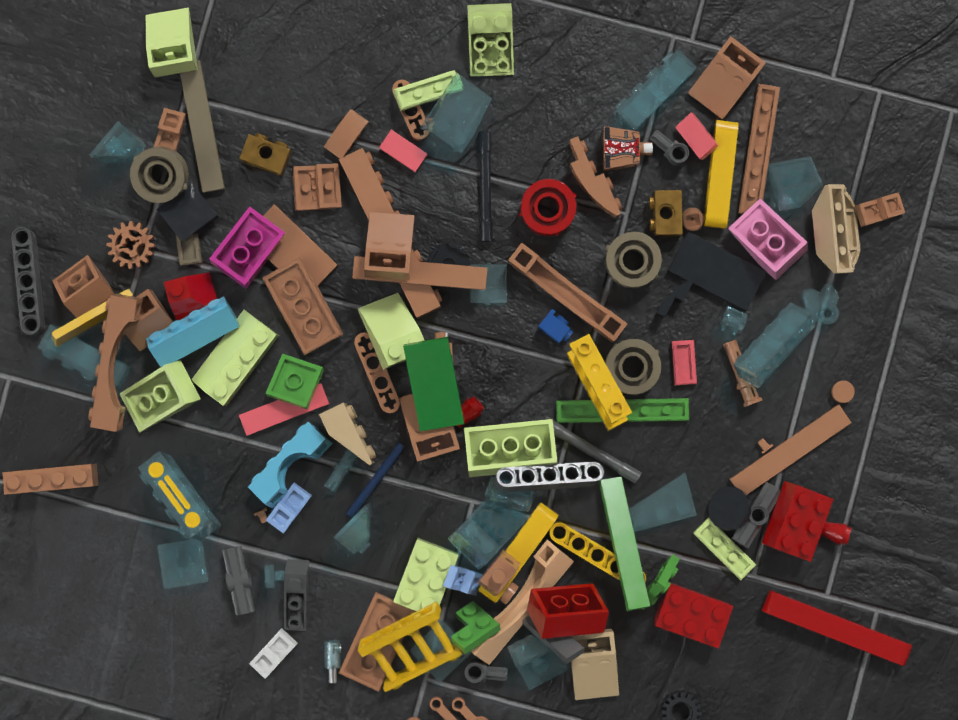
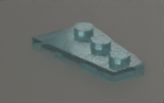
(664, 506)

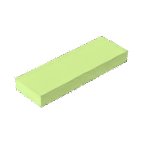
(422, 91)
(724, 549)

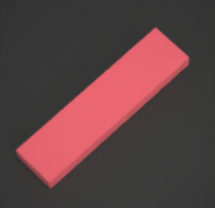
(278, 412)

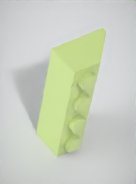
(234, 358)
(509, 446)

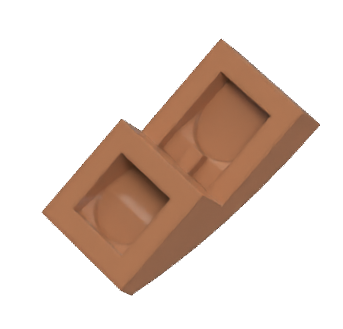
(170, 129)
(346, 134)
(879, 209)

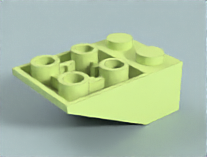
(490, 39)
(170, 42)

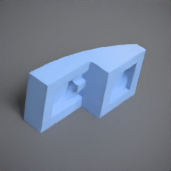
(288, 508)
(462, 580)

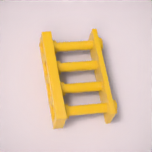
(598, 382)
(409, 626)

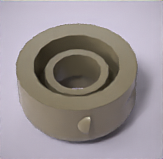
(142, 177)
(651, 259)
(649, 359)

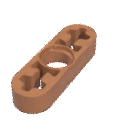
(412, 127)

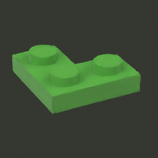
(661, 582)
(477, 629)

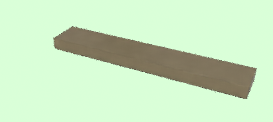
(202, 130)

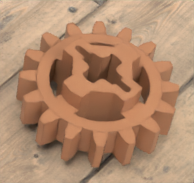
(127, 236)

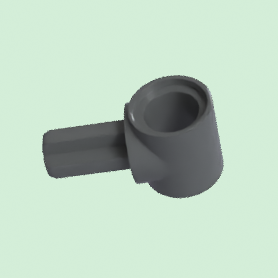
(668, 146)
(487, 672)

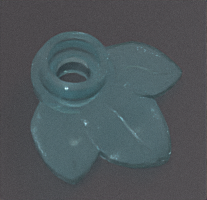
(818, 301)

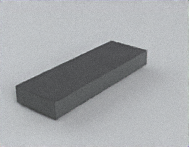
(564, 647)

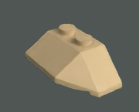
(836, 229)

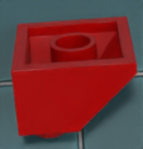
(189, 293)

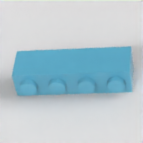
(192, 332)

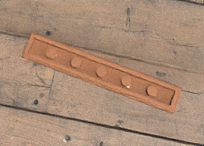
(759, 146)
(433, 275)
(791, 450)

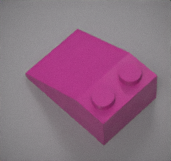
(247, 247)

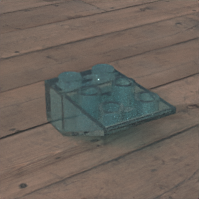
(486, 531)

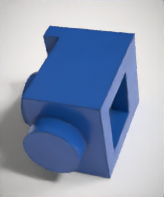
(555, 327)

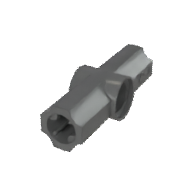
(764, 502)
(238, 580)

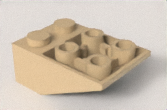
(342, 427)
(595, 669)

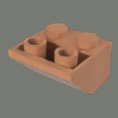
(152, 319)

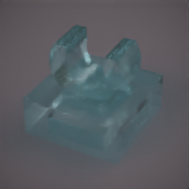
(733, 318)
(271, 575)

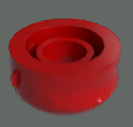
(548, 189)

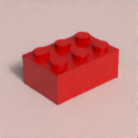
(797, 521)
(567, 610)
(693, 615)

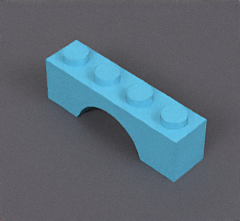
(270, 483)

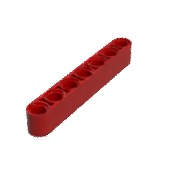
(837, 628)

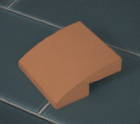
(316, 187)

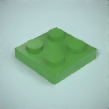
(294, 381)

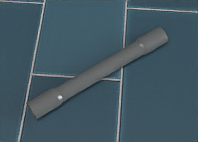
(621, 468)

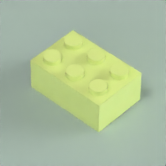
(425, 575)

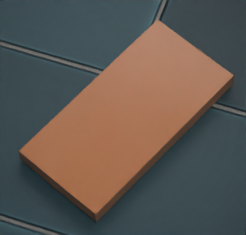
(298, 244)
(302, 305)
(379, 615)

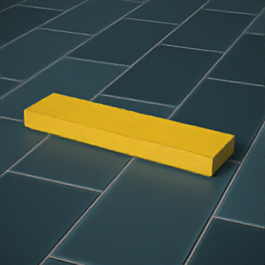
(82, 323)

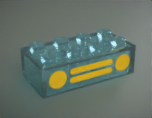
(178, 496)

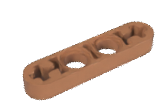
(373, 374)

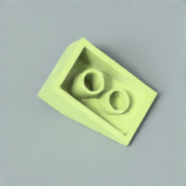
(390, 328)
(160, 395)

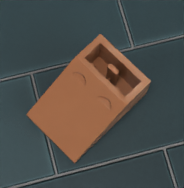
(726, 77)
(389, 246)
(427, 442)

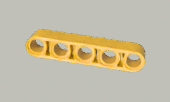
(721, 174)
(527, 541)
(586, 551)

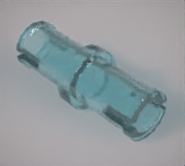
(341, 470)

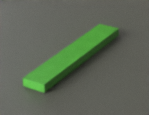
(641, 409)
(624, 544)

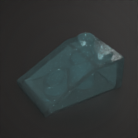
(457, 114)

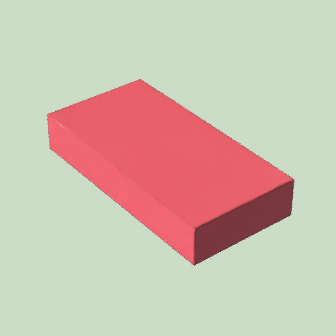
(696, 136)
(403, 151)
(684, 362)

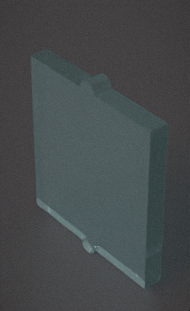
(495, 285)

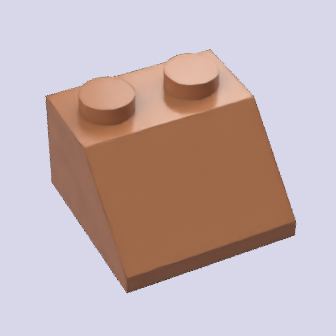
(82, 287)

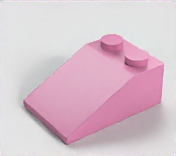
(768, 239)

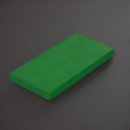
(433, 383)

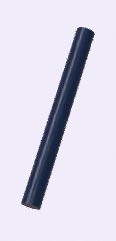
(355, 507)

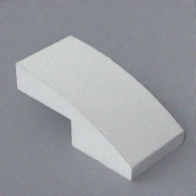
(273, 653)

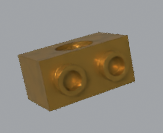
(252, 154)
(672, 201)

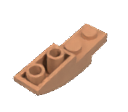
(597, 187)

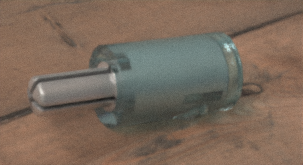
(332, 658)

